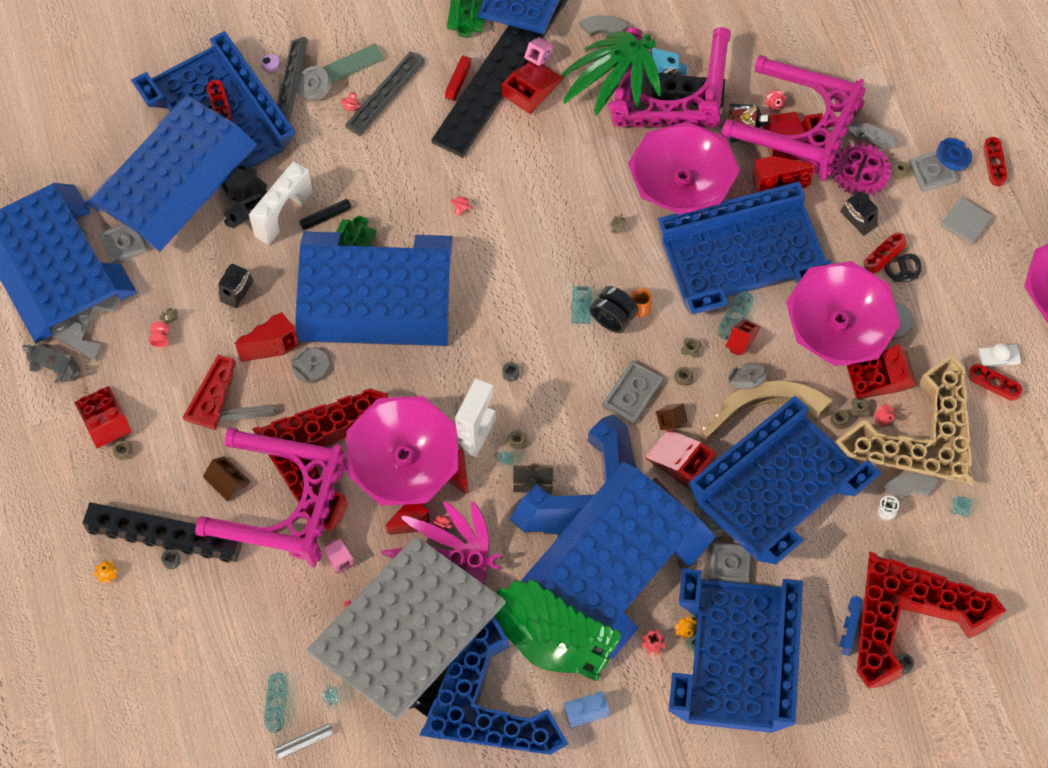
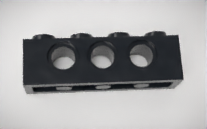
(679, 85)

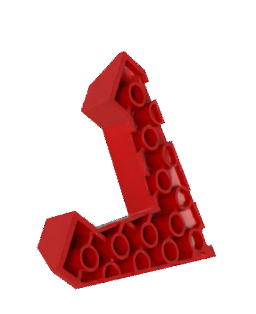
(318, 427)
(897, 587)

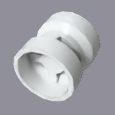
(886, 512)

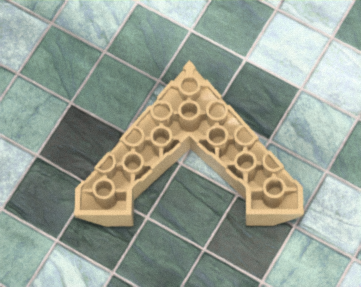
(948, 449)

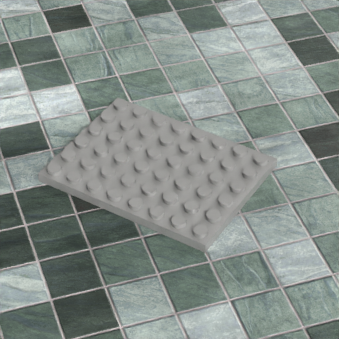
(406, 627)

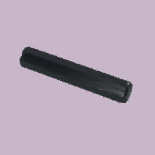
(325, 214)

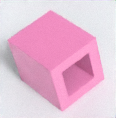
(538, 51)
(338, 556)

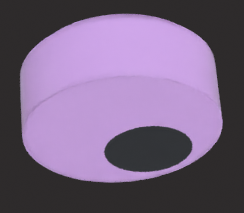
(270, 63)

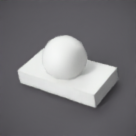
(999, 355)

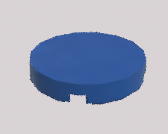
(954, 154)

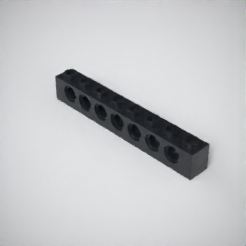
(98, 513)

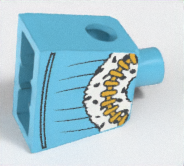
(667, 63)

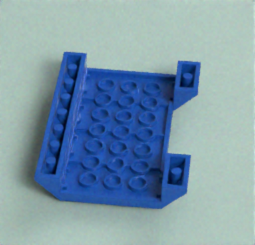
(247, 98)
(173, 172)
(740, 246)
(50, 262)
(373, 291)
(777, 482)
(619, 548)
(741, 655)

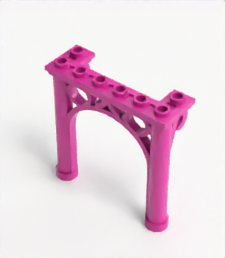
(847, 99)
(624, 111)
(329, 459)

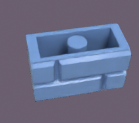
(586, 709)

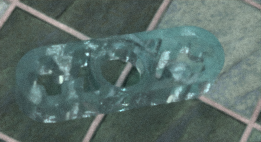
(735, 307)
(279, 716)

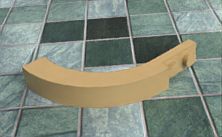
(766, 393)

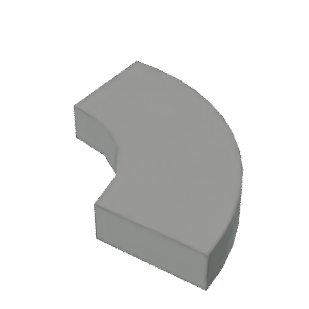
(602, 24)
(872, 133)
(911, 484)

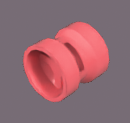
(159, 334)

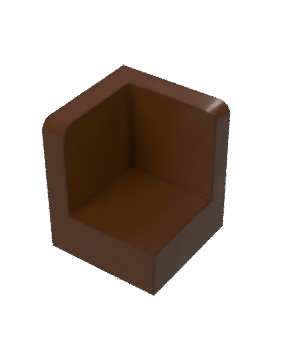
(671, 416)

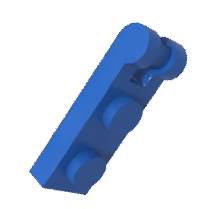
(851, 624)

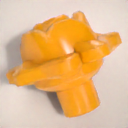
(106, 571)
(686, 627)

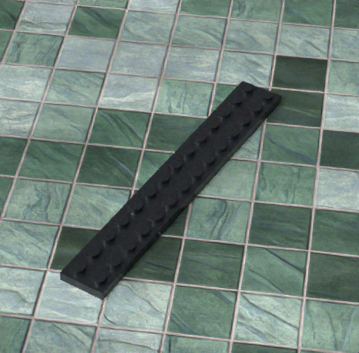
(485, 89)

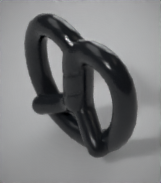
(903, 268)

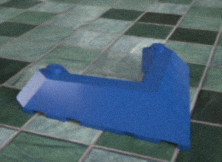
(554, 513)
(460, 718)

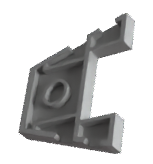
(74, 329)

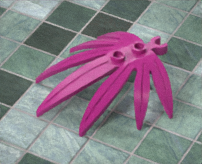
(471, 556)

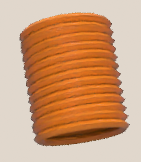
(642, 295)

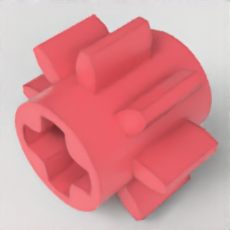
(649, 638)

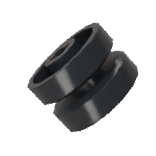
(613, 309)

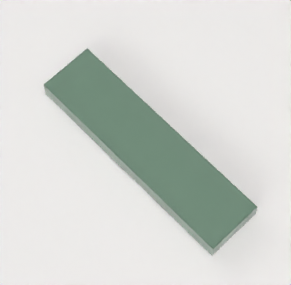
(354, 62)

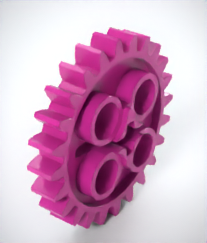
(877, 174)

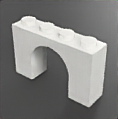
(292, 184)
(474, 418)

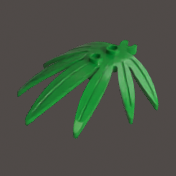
(619, 53)

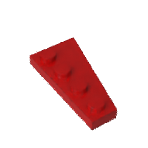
(210, 397)

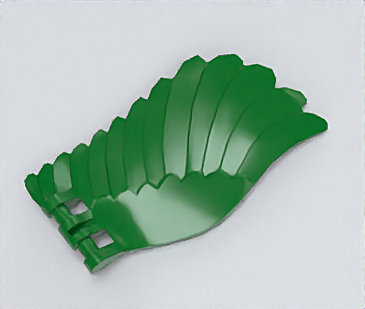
(552, 632)

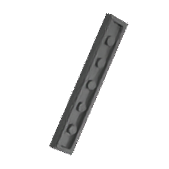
(291, 76)
(384, 93)

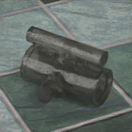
(532, 475)

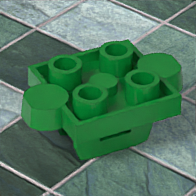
(464, 17)
(356, 232)

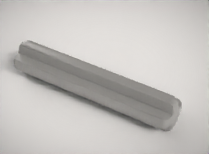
(248, 412)
(303, 740)

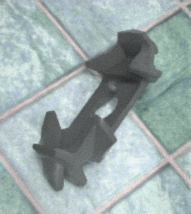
(64, 366)

